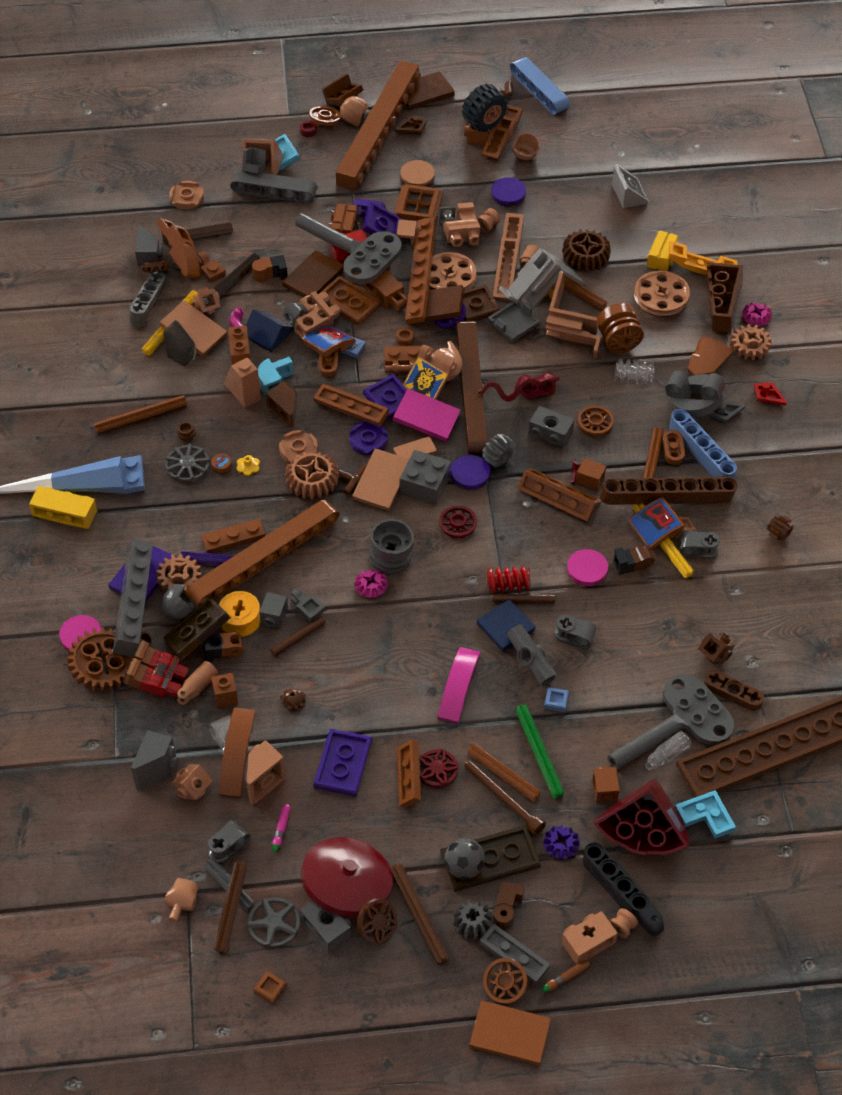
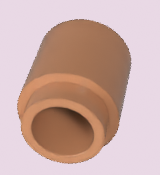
(527, 254)

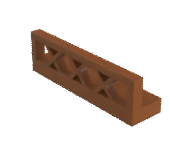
(558, 494)

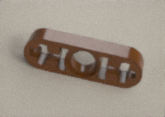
(736, 698)

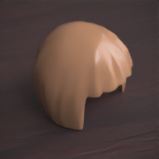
(353, 109)

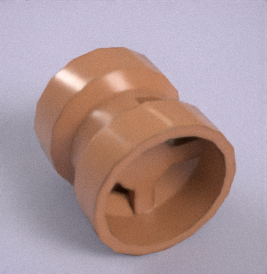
(488, 220)

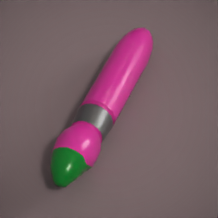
(280, 830)

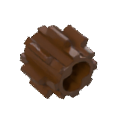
(780, 527)

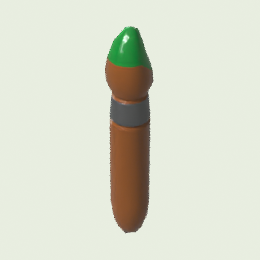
(565, 976)

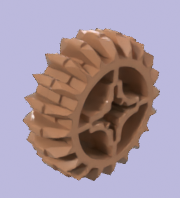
(312, 475)

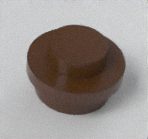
(185, 431)

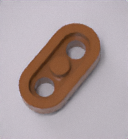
(328, 366)
(673, 452)

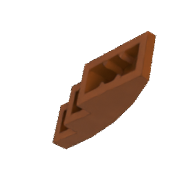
(502, 133)

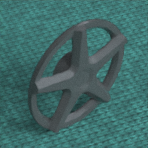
(274, 921)

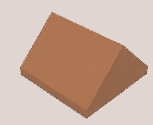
(274, 154)

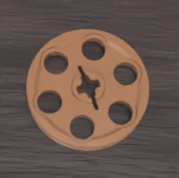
(457, 274)
(662, 293)

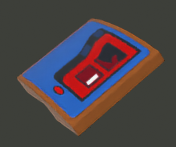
(327, 340)
(656, 523)

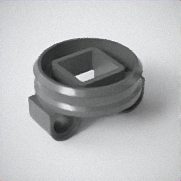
(681, 388)

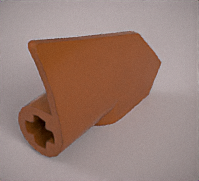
(708, 356)

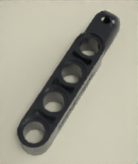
(621, 879)

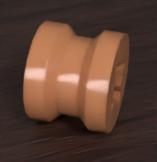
(624, 923)

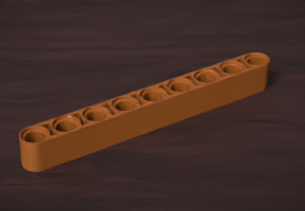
(263, 553)

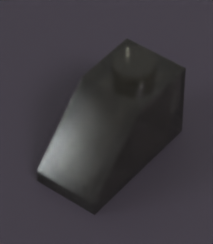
(179, 344)

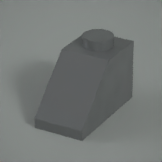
(147, 247)

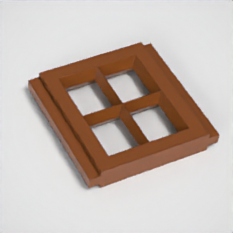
(403, 200)

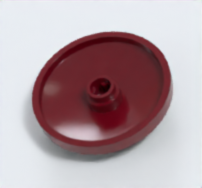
(345, 875)

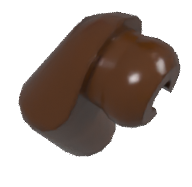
(508, 89)

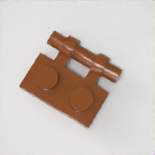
(400, 358)

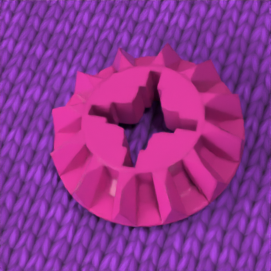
(755, 319)
(374, 589)

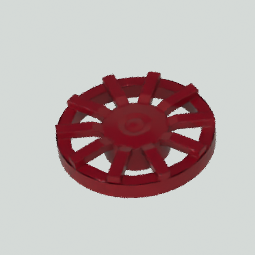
(458, 522)

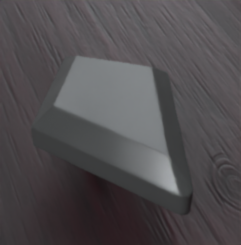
(727, 411)

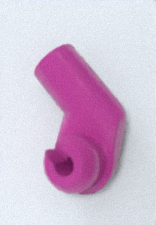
(236, 317)

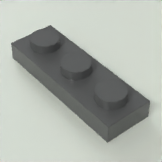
(505, 946)

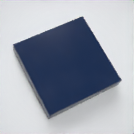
(501, 620)

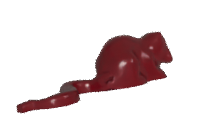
(527, 386)

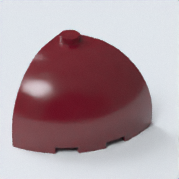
(644, 822)

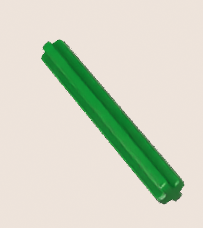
(540, 751)

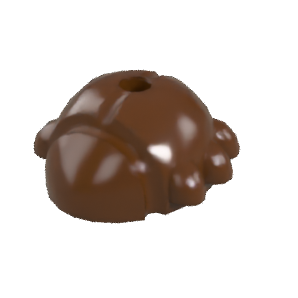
(293, 702)

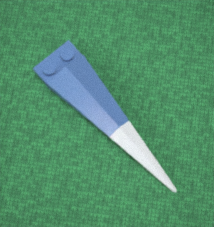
(105, 476)

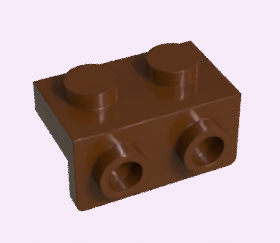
(340, 90)

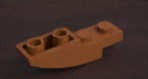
(183, 248)

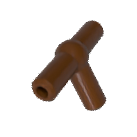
(352, 478)

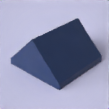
(267, 329)

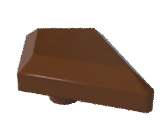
(411, 125)

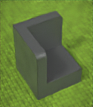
(254, 160)

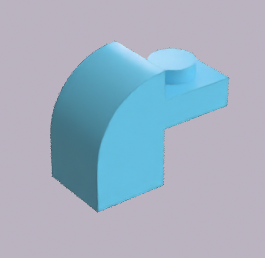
(272, 373)

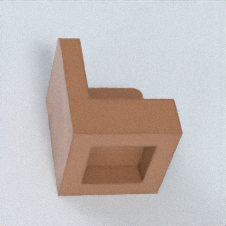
(407, 229)

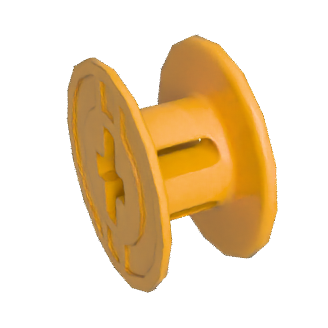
(244, 613)

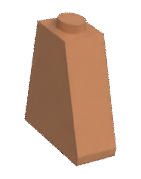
(244, 382)

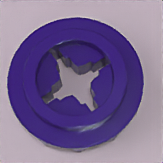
(559, 850)

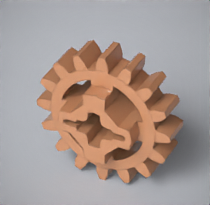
(751, 342)
(179, 572)

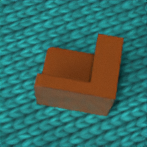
(591, 474)

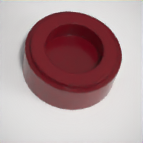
(308, 129)

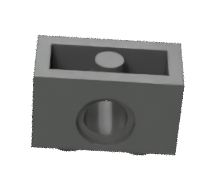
(551, 426)
(330, 934)

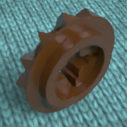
(155, 266)

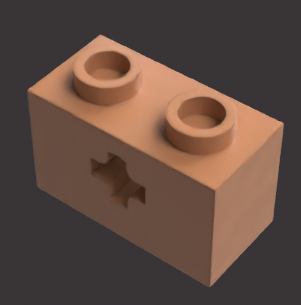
(583, 948)

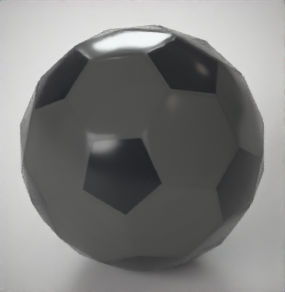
(464, 858)

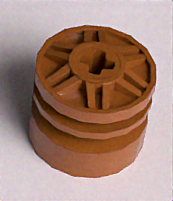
(620, 328)

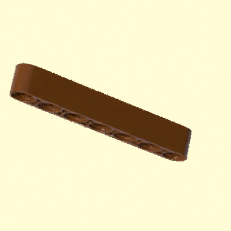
(675, 490)

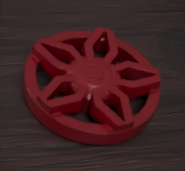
(437, 768)

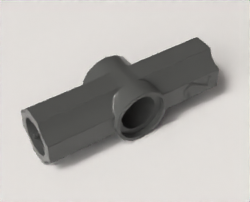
(531, 655)

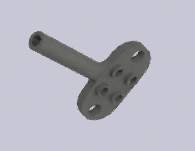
(366, 257)
(693, 710)

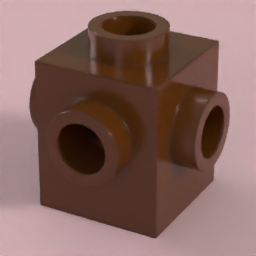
(717, 647)

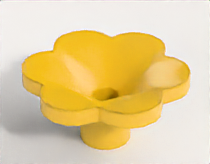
(248, 465)

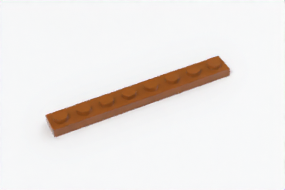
(421, 271)

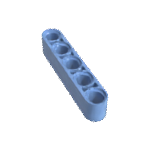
(539, 85)
(702, 445)

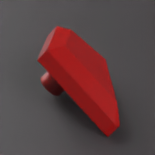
(769, 393)

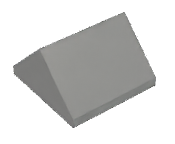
(628, 188)

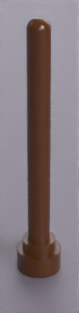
(534, 824)

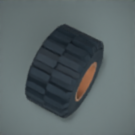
(485, 107)

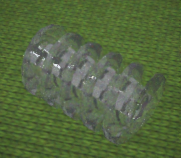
(634, 371)

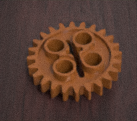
(83, 663)

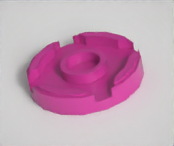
(587, 567)
(76, 627)

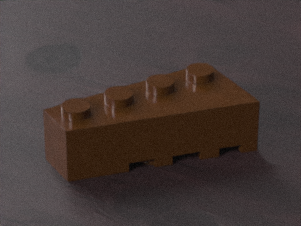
(724, 291)

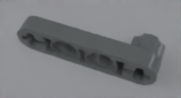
(155, 281)

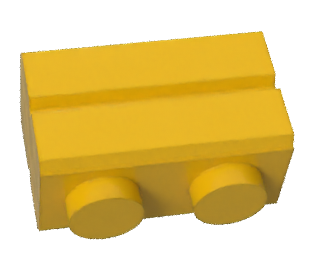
(659, 254)

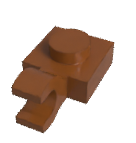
(210, 269)

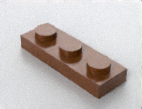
(233, 536)
(408, 773)

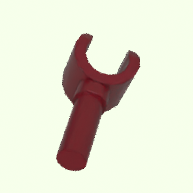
(575, 466)

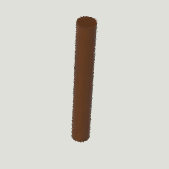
(530, 598)
(297, 636)

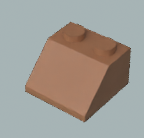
(264, 771)

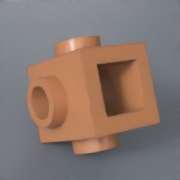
(212, 297)
(192, 782)

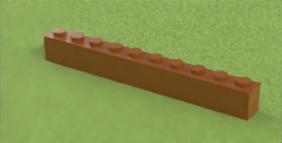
(377, 125)

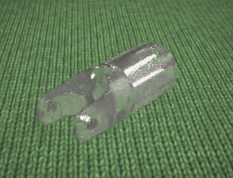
(669, 750)

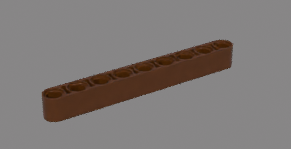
(471, 382)

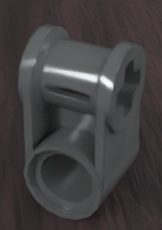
(697, 544)
(575, 632)
(227, 841)

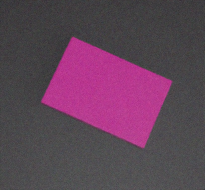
(426, 415)

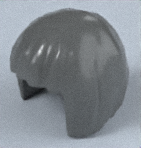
(173, 606)

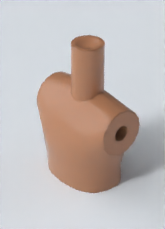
(181, 897)

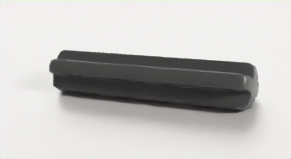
(223, 879)

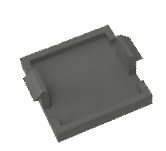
(514, 320)

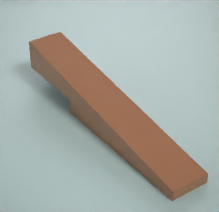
(508, 254)

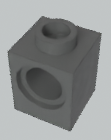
(273, 610)

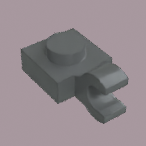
(307, 606)

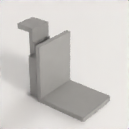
(538, 278)

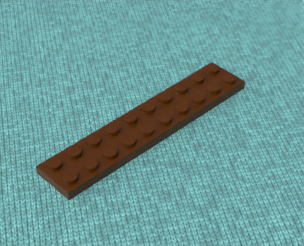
(763, 749)

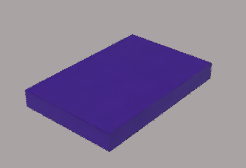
(157, 557)
(342, 762)

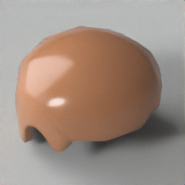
(526, 146)

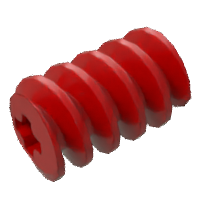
(508, 579)

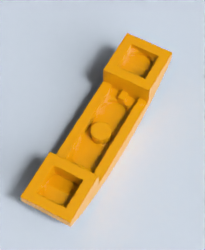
(692, 261)

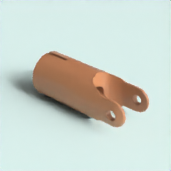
(196, 682)

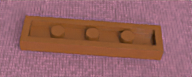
(351, 405)

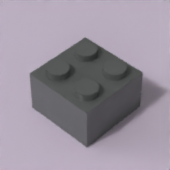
(425, 477)

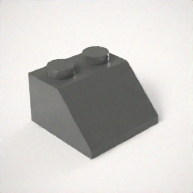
(154, 760)

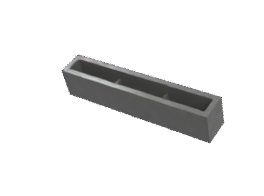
(132, 598)

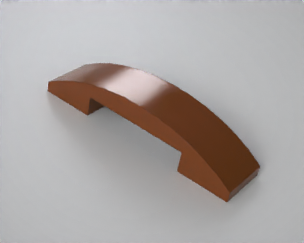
(236, 752)

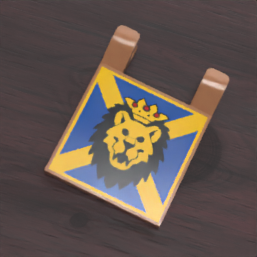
(426, 377)

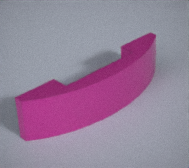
(458, 684)

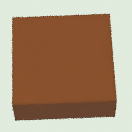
(270, 987)

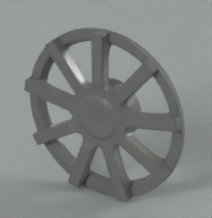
(187, 462)

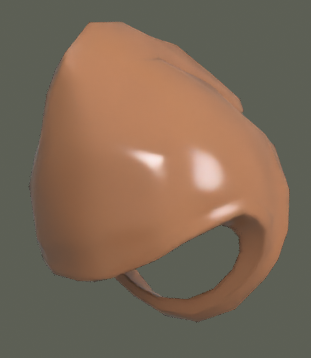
(441, 355)

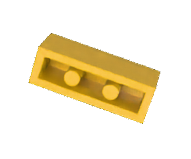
(63, 507)

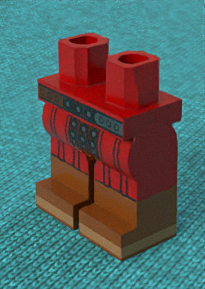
(154, 670)

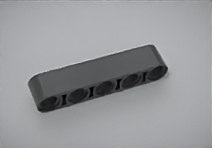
(274, 186)

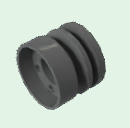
(391, 546)

